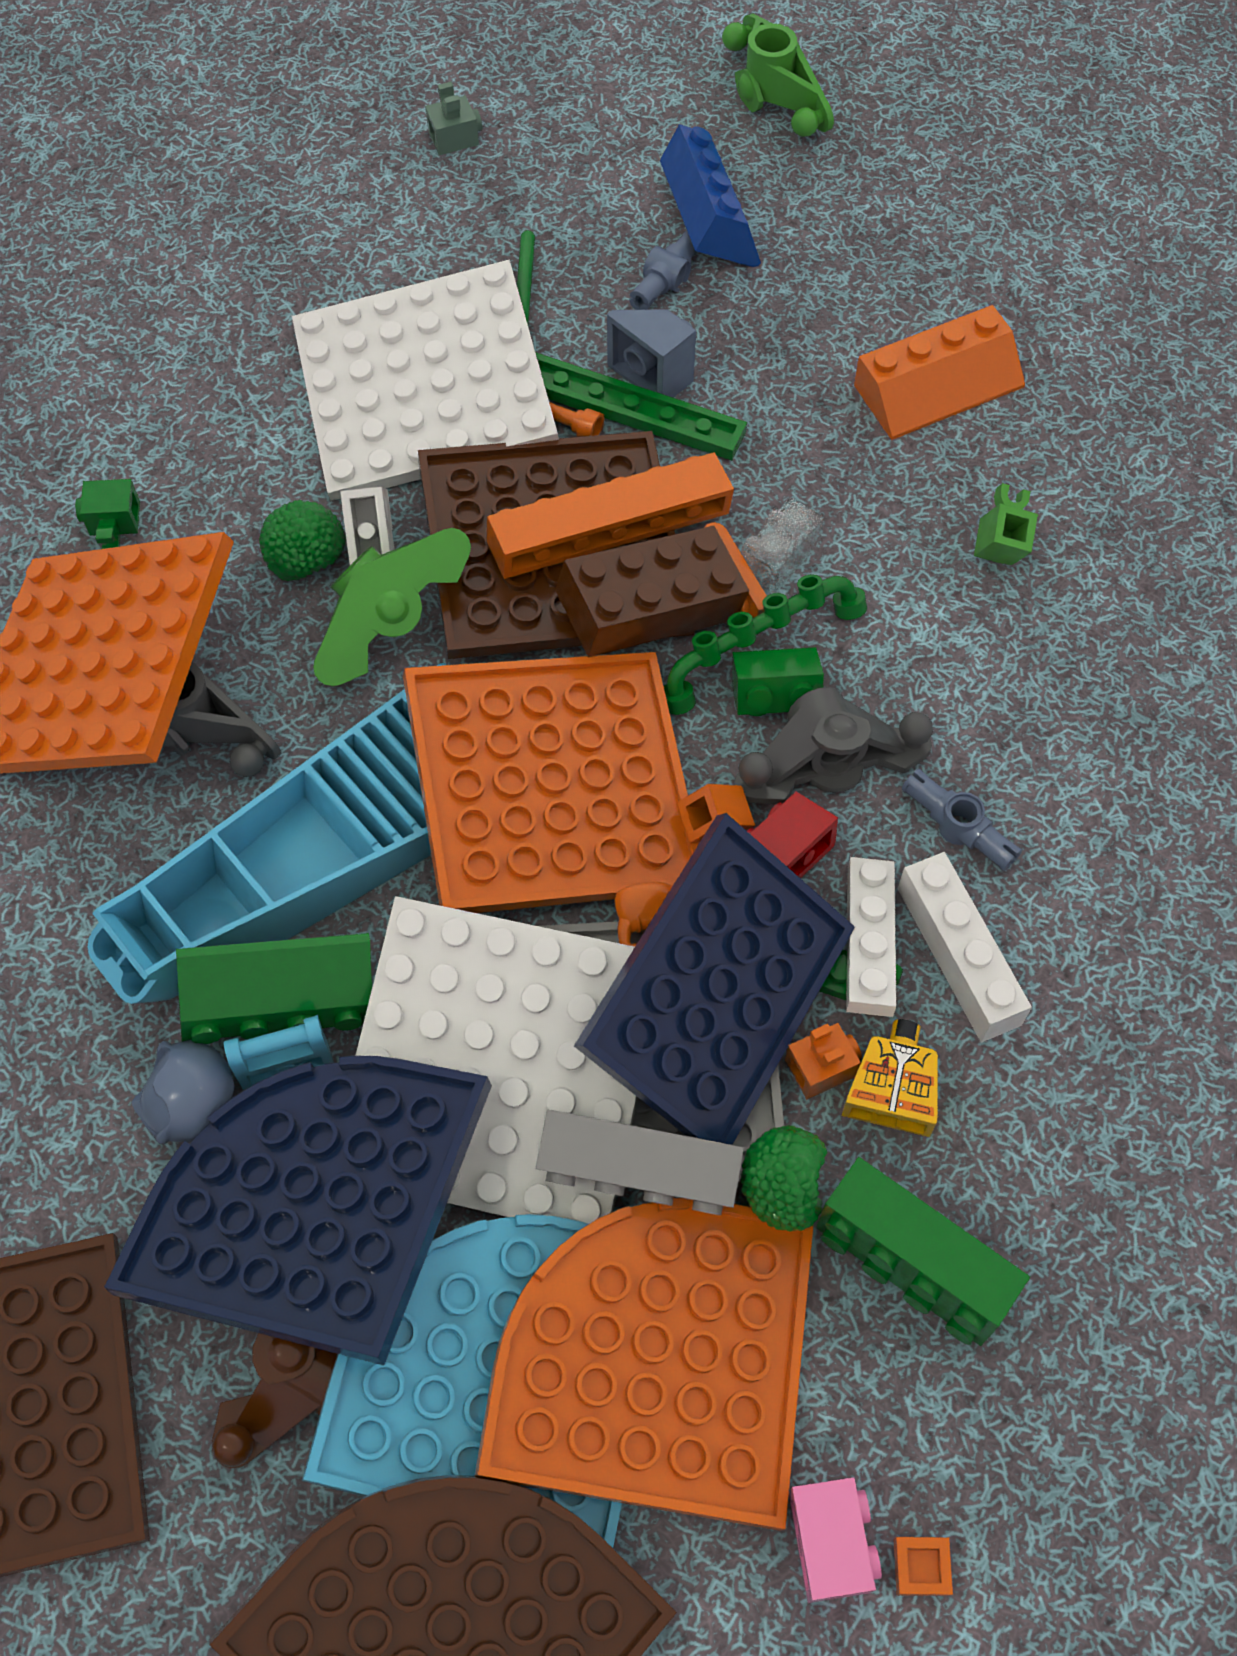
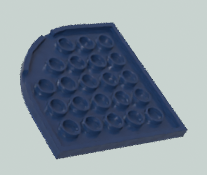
(307, 1203)

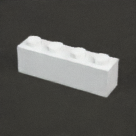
(963, 947)

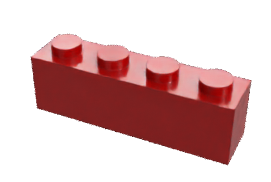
(797, 833)

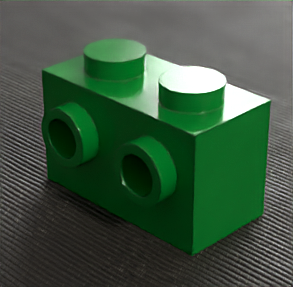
(773, 679)

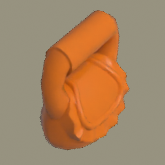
(637, 907)

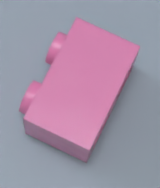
(833, 1540)

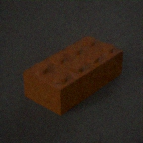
(650, 590)

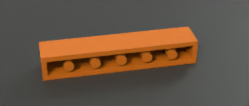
(608, 514)

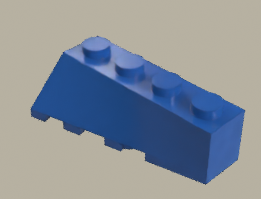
(707, 197)

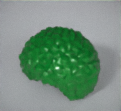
(300, 539)
(783, 1176)

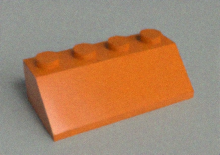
(940, 372)

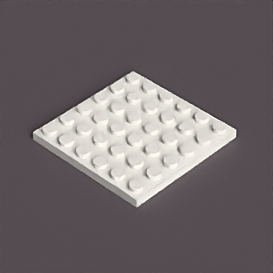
(420, 373)
(505, 1007)

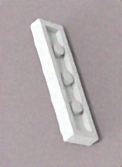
(872, 942)

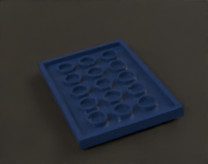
(716, 985)

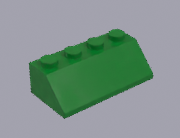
(272, 986)

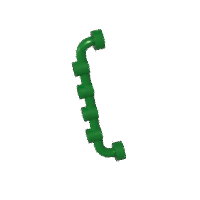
(848, 604)

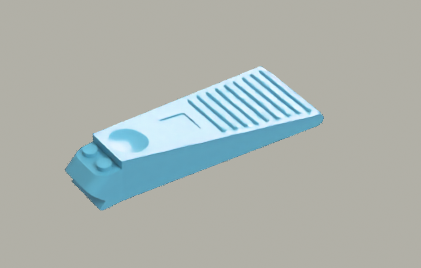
(277, 862)

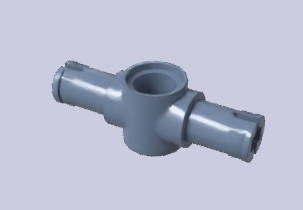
(663, 271)
(976, 834)

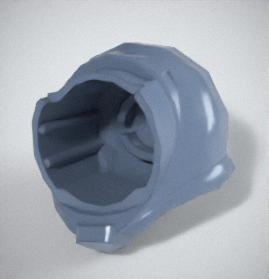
(183, 1091)

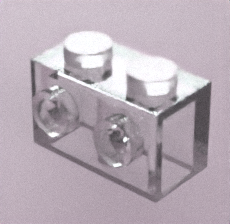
(783, 544)

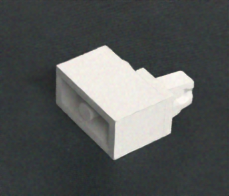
(367, 520)

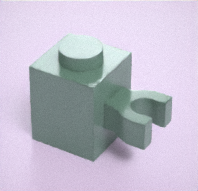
(452, 121)

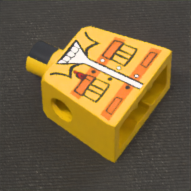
(896, 1083)

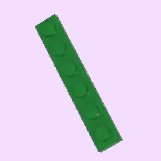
(642, 408)

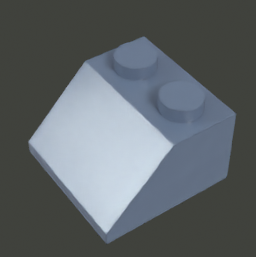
(651, 349)

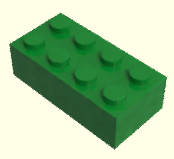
(920, 1253)

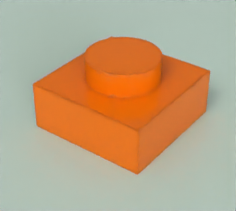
(923, 1566)

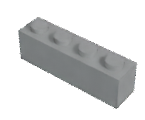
(639, 1159)

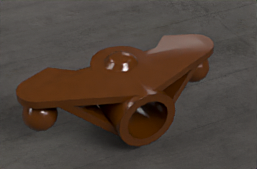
(289, 1390)

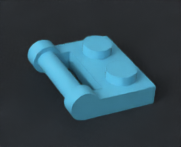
(277, 1051)

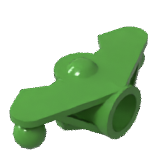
(778, 73)
(382, 598)

